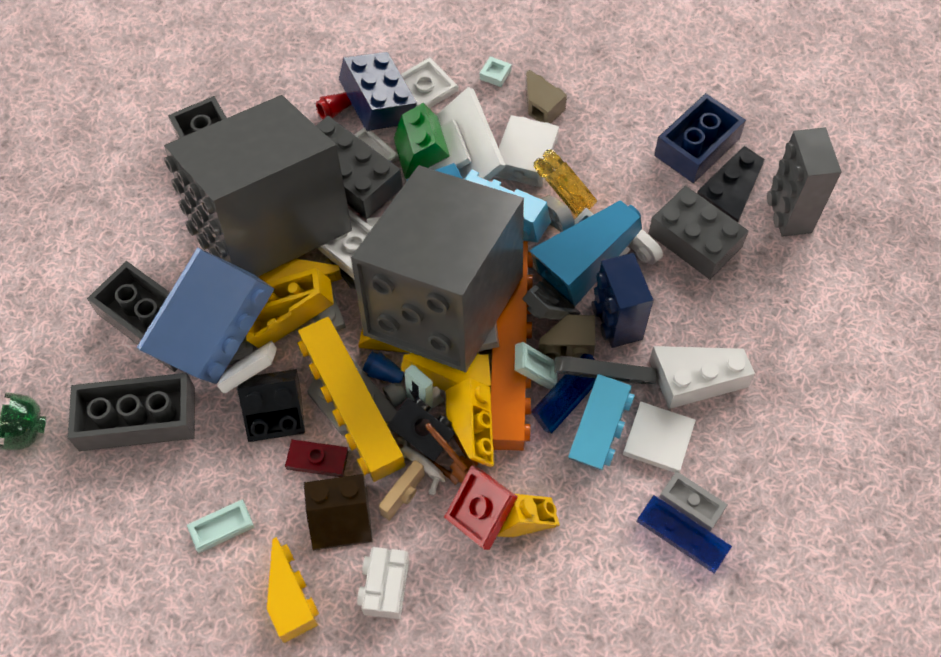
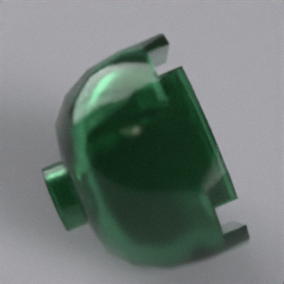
(20, 422)

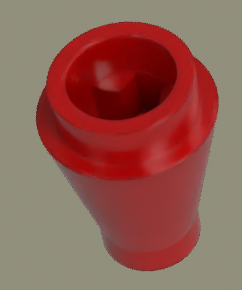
(332, 105)

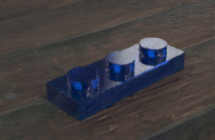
(562, 399)
(684, 534)

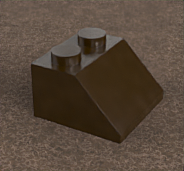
(338, 512)

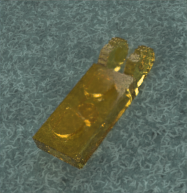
(564, 182)

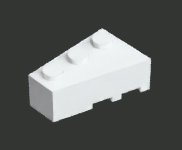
(699, 372)

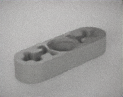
(559, 213)

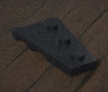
(733, 183)

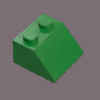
(419, 140)

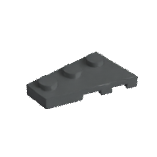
(548, 303)

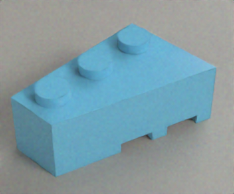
(535, 209)
(601, 422)

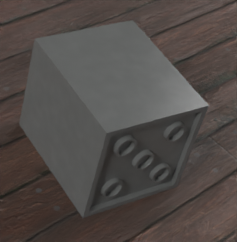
(260, 186)
(440, 266)

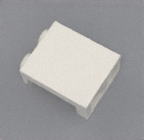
(522, 145)

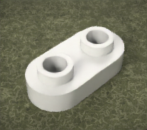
(646, 248)

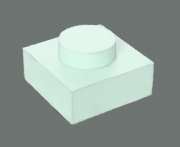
(495, 71)

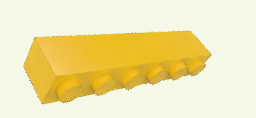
(351, 399)

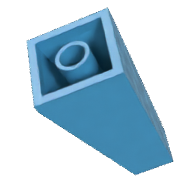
(575, 255)

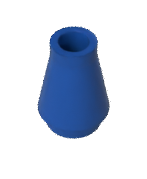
(382, 368)

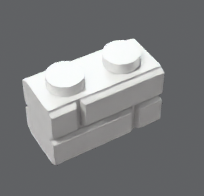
(384, 583)

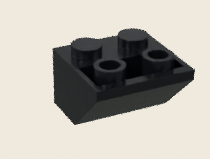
(272, 405)

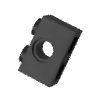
(405, 426)

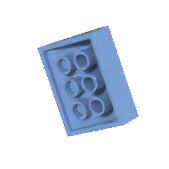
(206, 316)

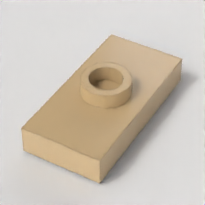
(402, 491)

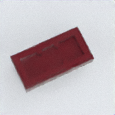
(317, 458)

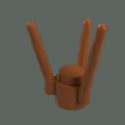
(460, 465)

